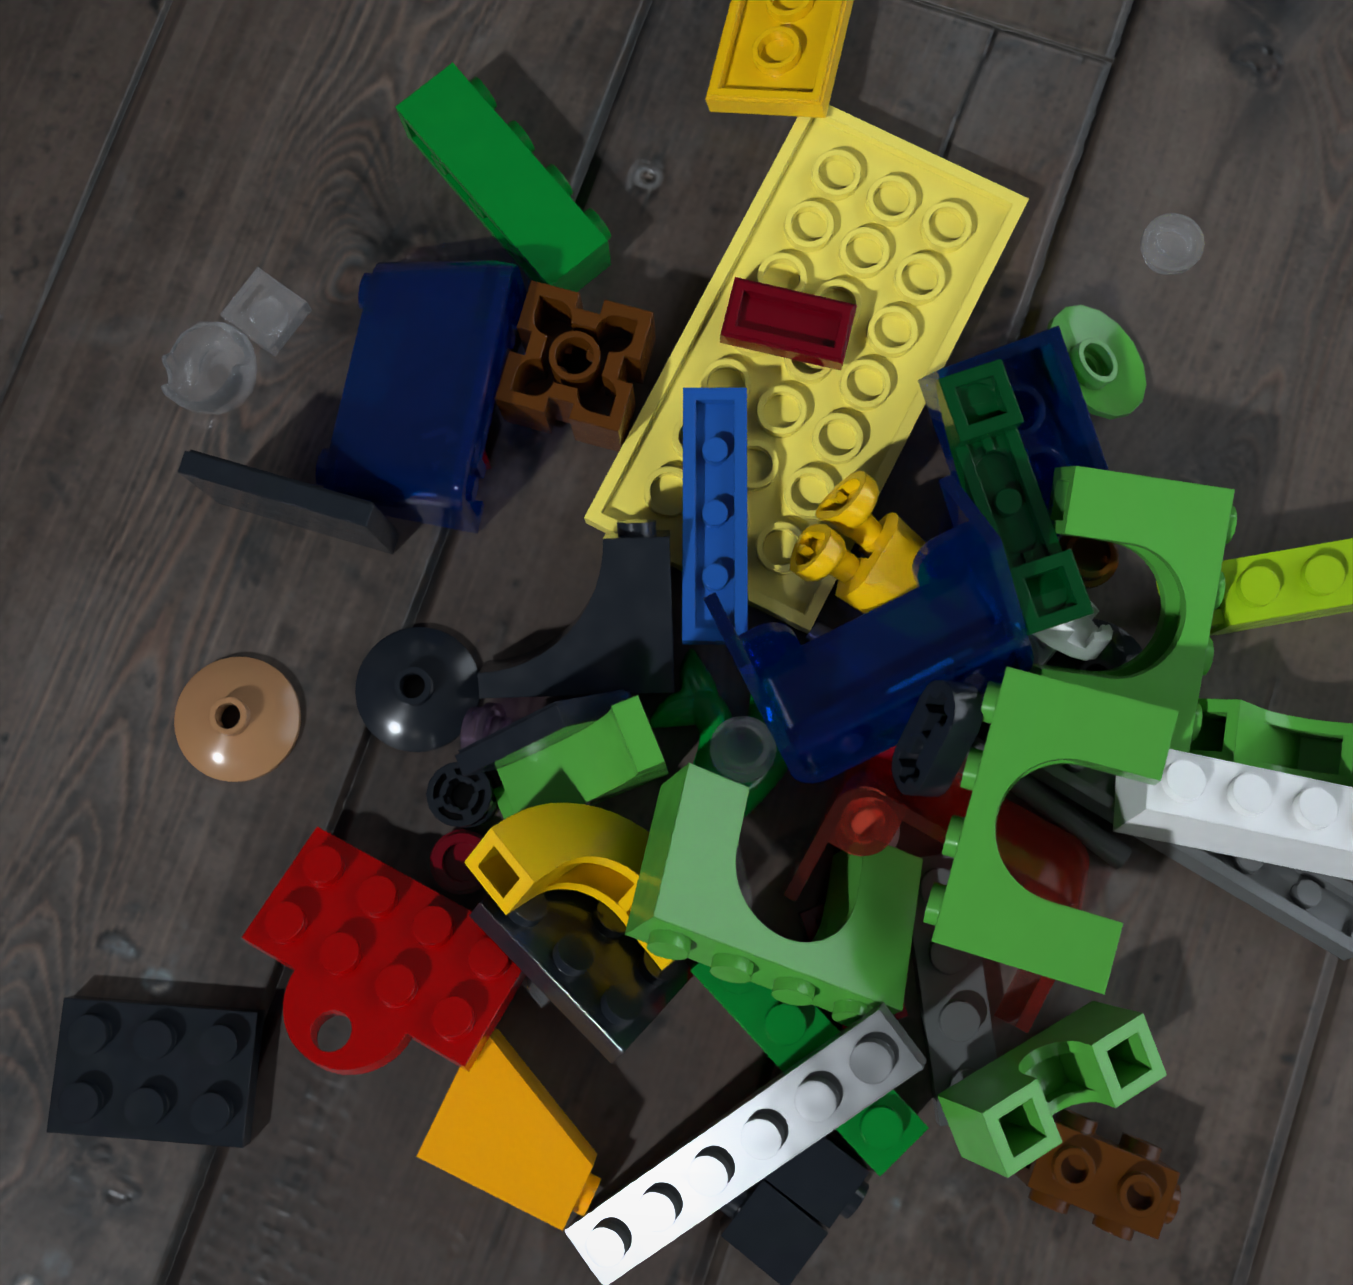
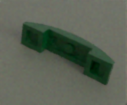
(998, 477)

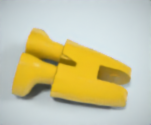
(886, 543)

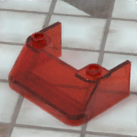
(1038, 854)

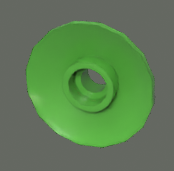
(1103, 361)

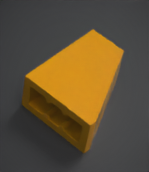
(512, 1138)

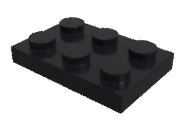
(585, 964)
(156, 1071)

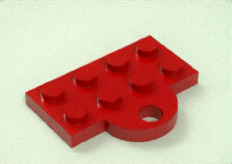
(381, 955)

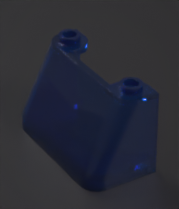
(423, 388)

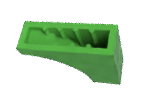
(587, 766)

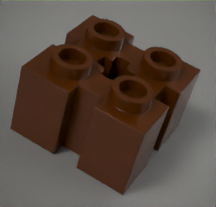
(556, 337)

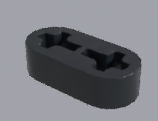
(937, 738)

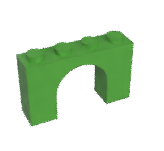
(1182, 539)
(1033, 727)
(695, 909)

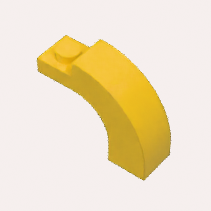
(563, 849)

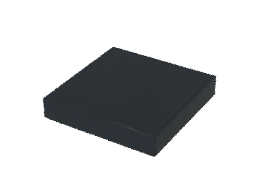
(536, 732)

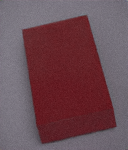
(788, 323)

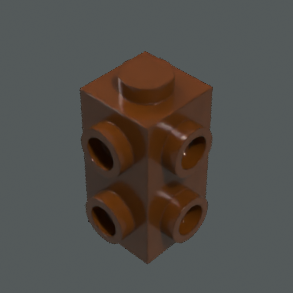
(1113, 1180)

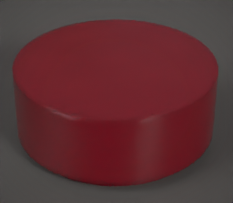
(448, 862)

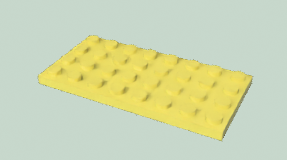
(845, 221)

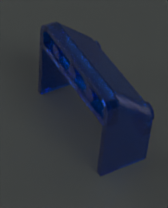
(860, 682)

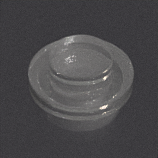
(1172, 244)
(742, 749)

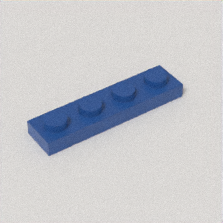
(714, 511)

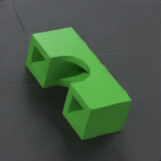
(1007, 1107)

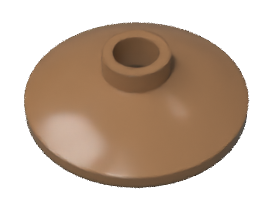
(266, 724)

